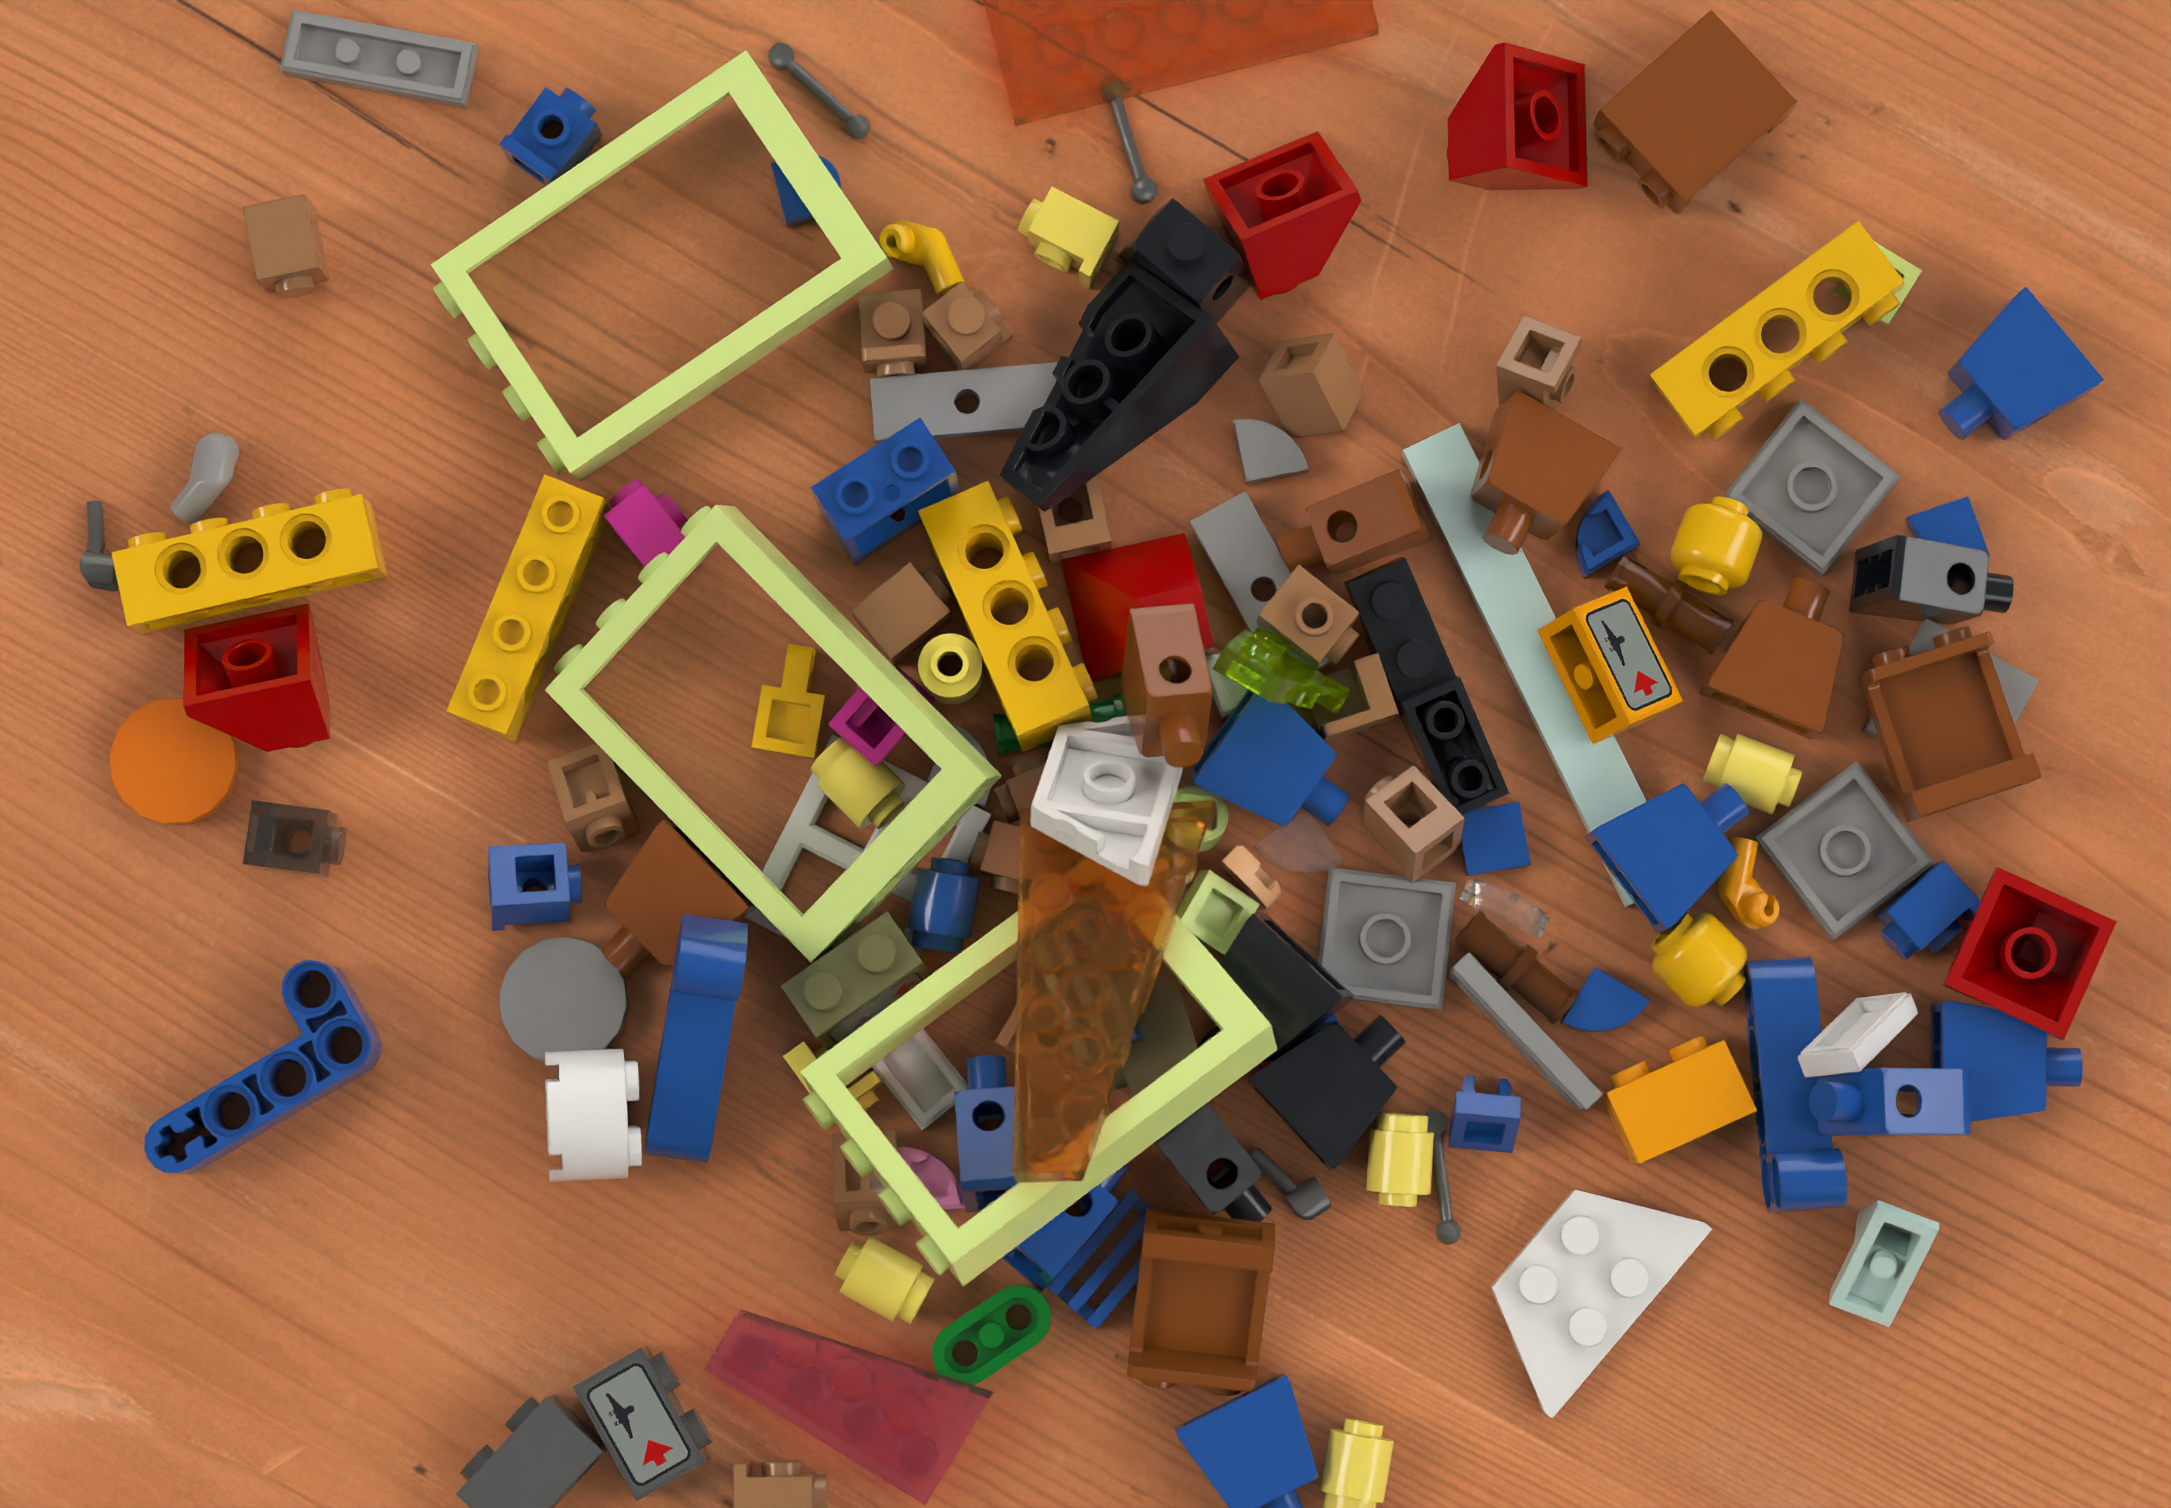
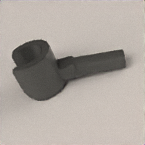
(95, 564)
(1306, 1200)

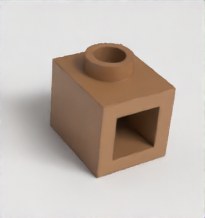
(1310, 619)

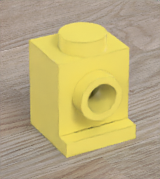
(1069, 234)

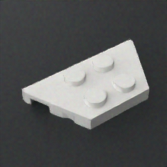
(1105, 797)
(1586, 1285)

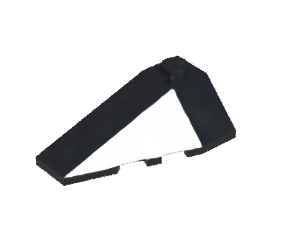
(1128, 376)

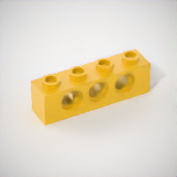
(1847, 260)
(956, 532)
(148, 565)
(529, 608)

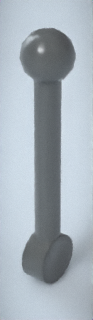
(782, 58)
(1143, 188)
(1447, 1230)

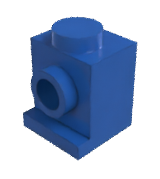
(551, 158)
(520, 867)
(1927, 912)

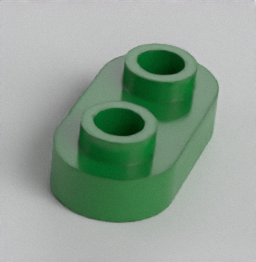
(991, 1334)

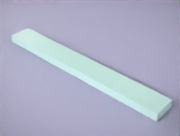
(1513, 612)

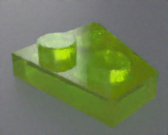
(1266, 668)

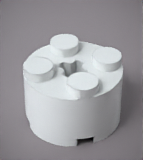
(590, 1115)

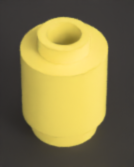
(951, 688)
(1754, 770)
(857, 786)
(1400, 1158)
(883, 1280)
(1356, 1465)

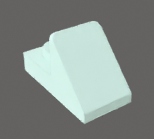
(1882, 1261)

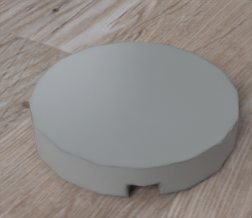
(563, 998)

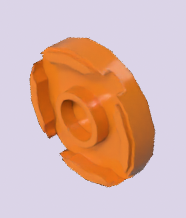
(172, 764)

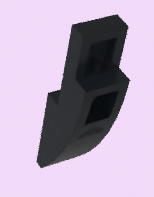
(1425, 686)

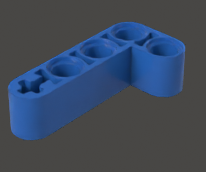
(1782, 1019)
(696, 1037)
(259, 1080)

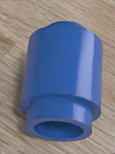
(943, 905)

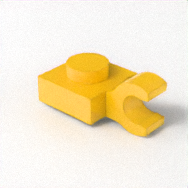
(790, 716)

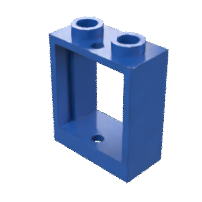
(895, 474)

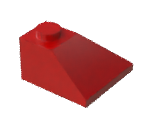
(1520, 123)
(1284, 212)
(1125, 578)
(258, 679)
(2029, 953)

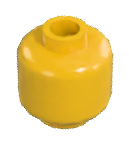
(1716, 546)
(1699, 960)

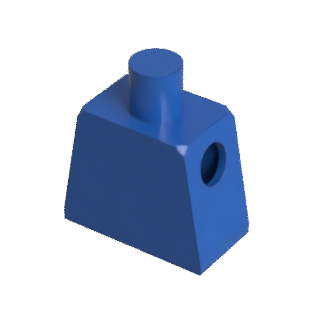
(2017, 372)
(1270, 763)
(1670, 849)
(2004, 1059)
(1866, 1102)
(985, 1155)
(1055, 1243)
(1253, 1447)

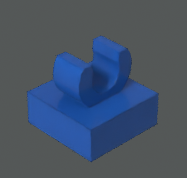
(1484, 1120)

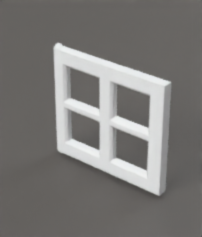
(803, 833)

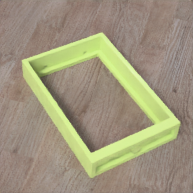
(859, 266)
(901, 845)
(1126, 1132)

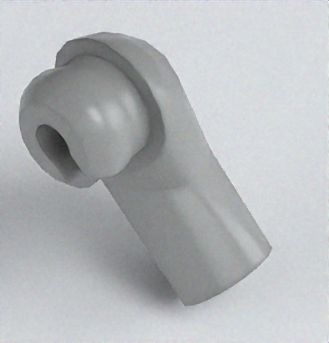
(209, 475)

